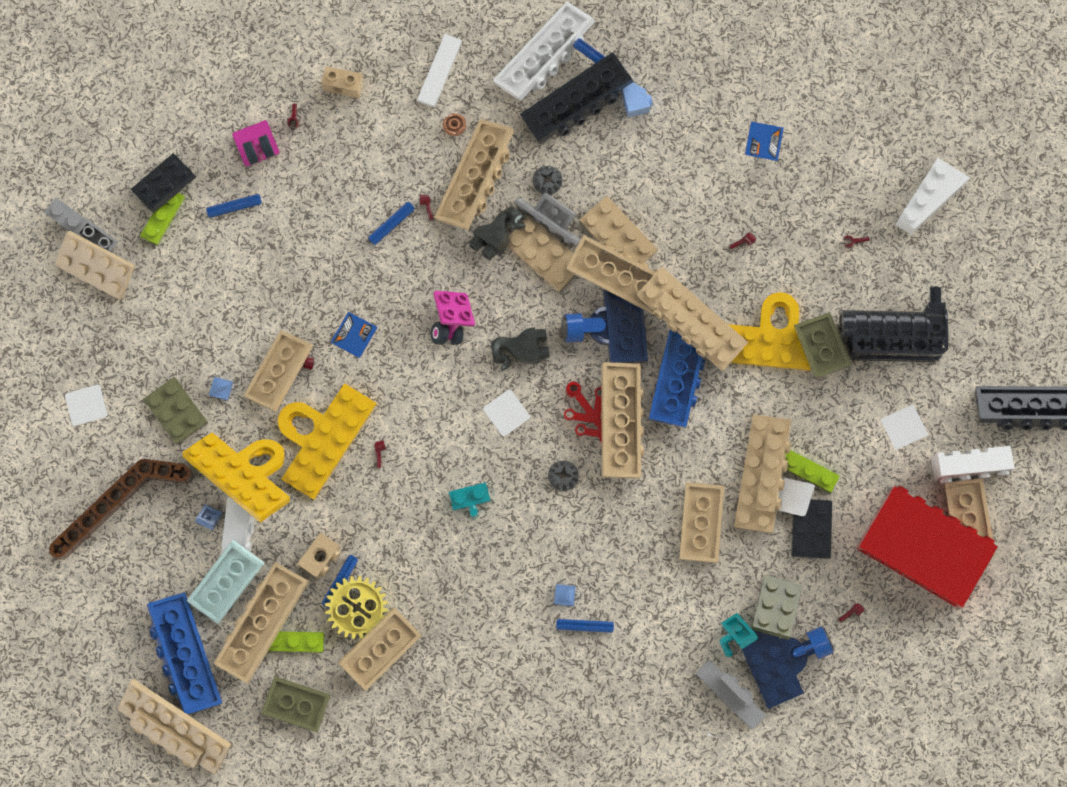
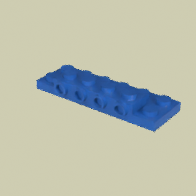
(676, 382)
(183, 654)

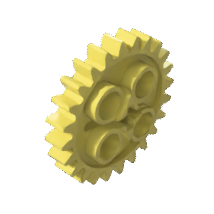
(367, 592)

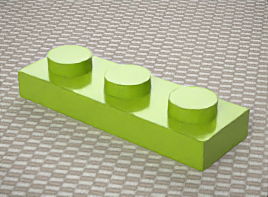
(161, 220)
(811, 471)
(298, 642)

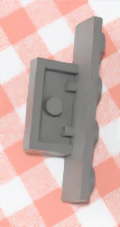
(552, 214)
(728, 690)

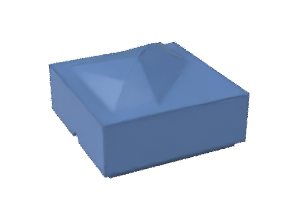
(221, 388)
(208, 517)
(564, 595)

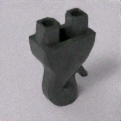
(495, 235)
(522, 347)

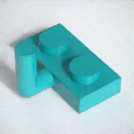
(470, 497)
(738, 631)

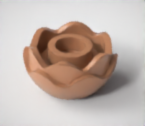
(454, 119)

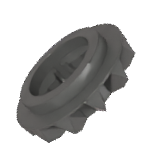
(549, 188)
(569, 482)

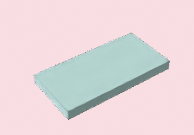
(225, 581)

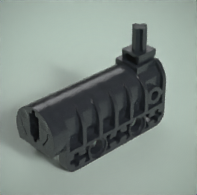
(897, 332)

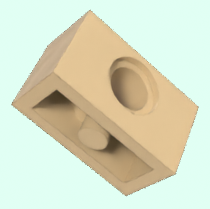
(342, 82)
(320, 544)

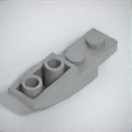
(79, 225)

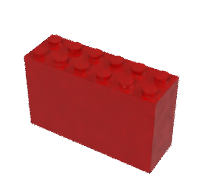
(927, 546)

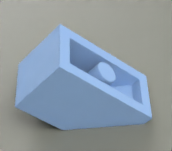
(636, 100)

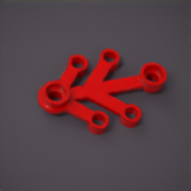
(592, 415)

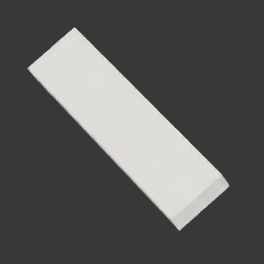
(439, 70)

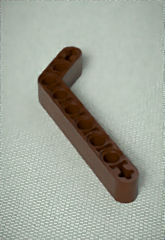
(113, 505)

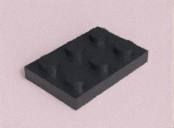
(163, 183)
(813, 531)

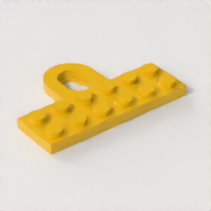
(770, 345)
(328, 440)
(237, 477)

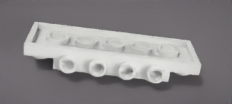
(544, 52)

